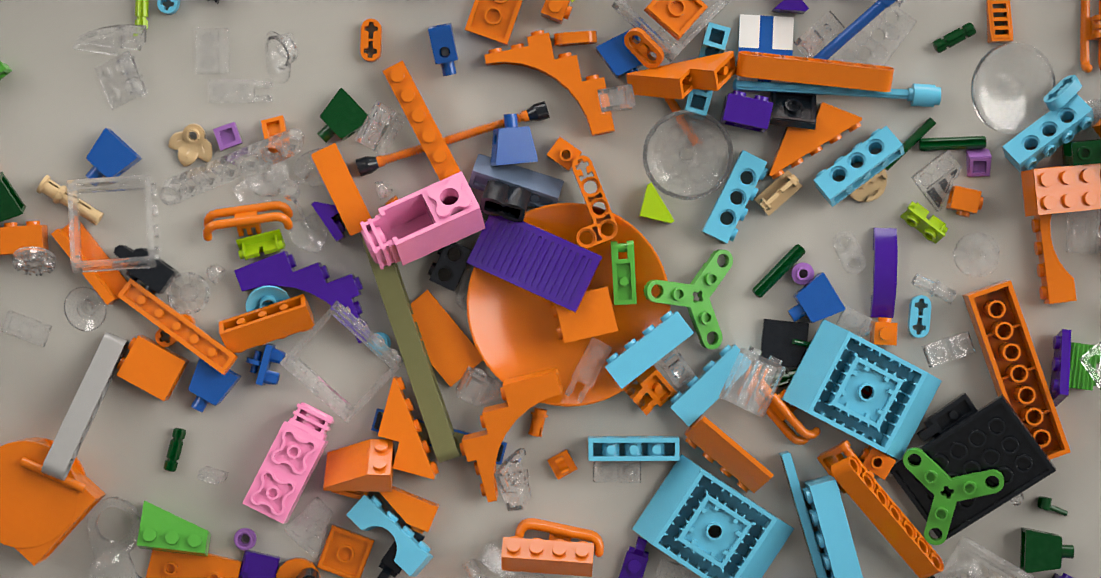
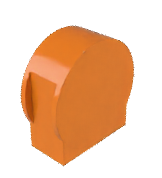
(36, 509)

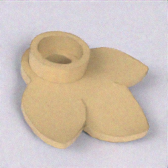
(191, 148)

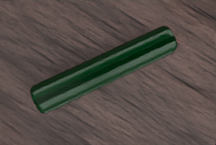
(952, 143)
(779, 270)

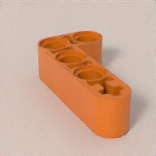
(590, 200)

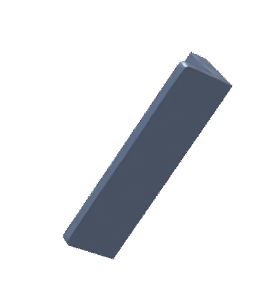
(543, 188)

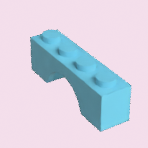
(713, 43)
(410, 554)

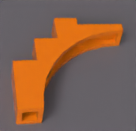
(564, 70)
(521, 395)

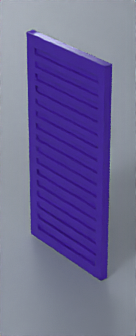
(535, 261)

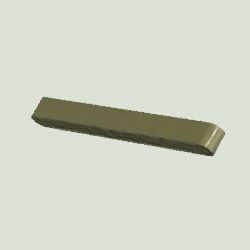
(416, 360)

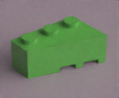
(170, 533)

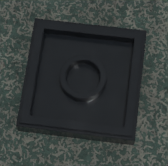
(793, 110)
(778, 338)

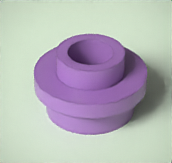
(795, 273)
(238, 539)

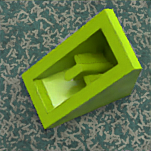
(654, 207)

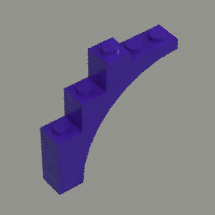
(280, 271)

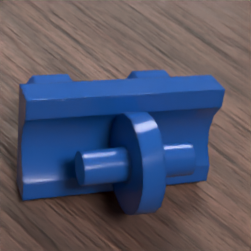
(270, 355)

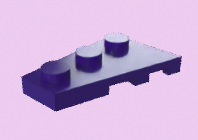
(1060, 366)

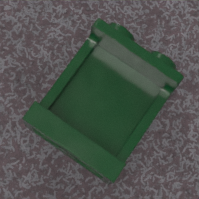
(1082, 152)

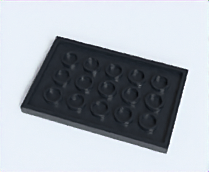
(983, 441)

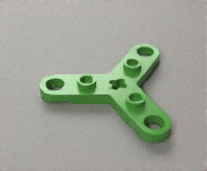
(700, 311)
(943, 506)

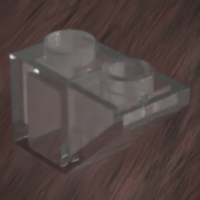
(478, 387)

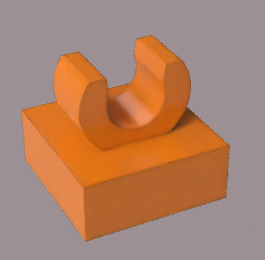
(562, 464)

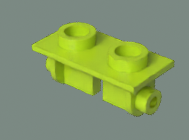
(931, 229)
(265, 242)

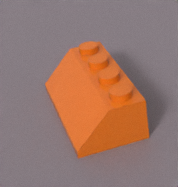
(729, 454)

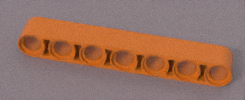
(814, 71)
(887, 517)

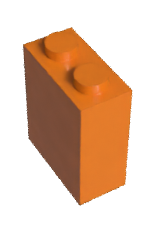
(591, 319)
(152, 367)

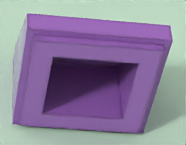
(978, 162)

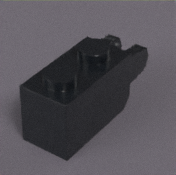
(156, 278)

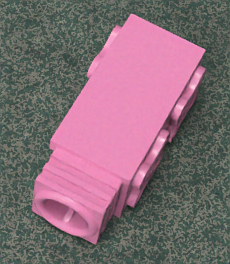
(423, 222)
(289, 463)

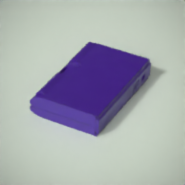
(259, 565)

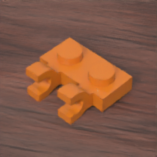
(655, 385)

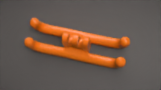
(1089, 30)
(247, 218)
(781, 410)
(561, 531)

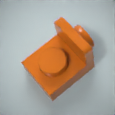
(272, 127)

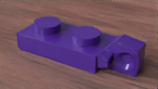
(635, 560)

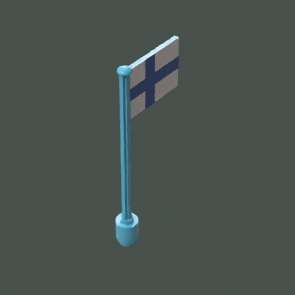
(775, 36)

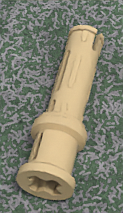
(59, 195)

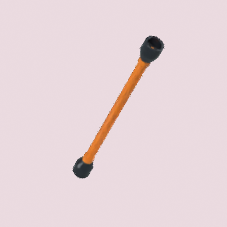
(368, 164)

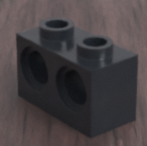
(455, 267)

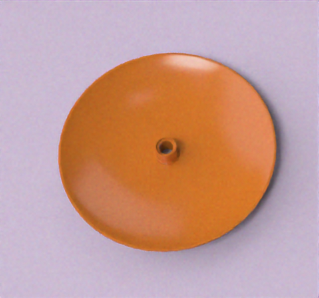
(518, 328)

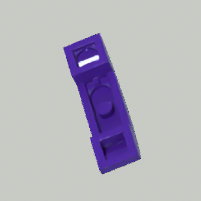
(884, 272)

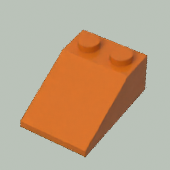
(361, 467)

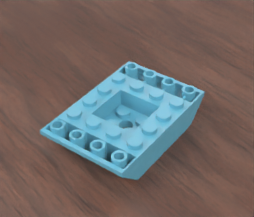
(831, 385)
(692, 503)

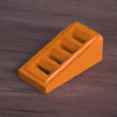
(1002, 38)

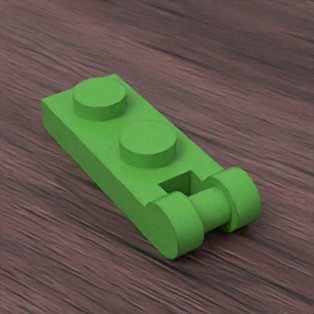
(623, 273)

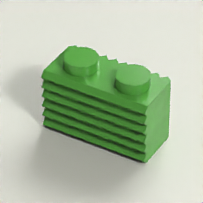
(1079, 376)

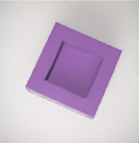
(227, 136)

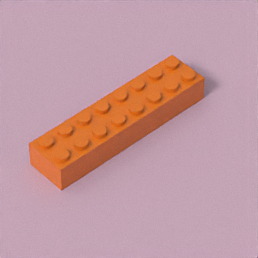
(1015, 363)

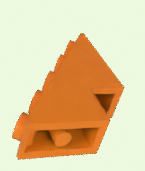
(681, 78)
(800, 141)
(400, 426)

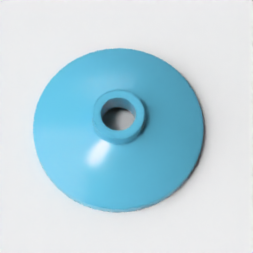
(258, 297)

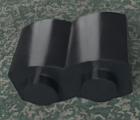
(505, 201)

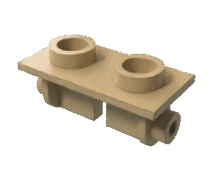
(778, 192)

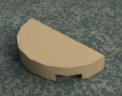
(871, 189)

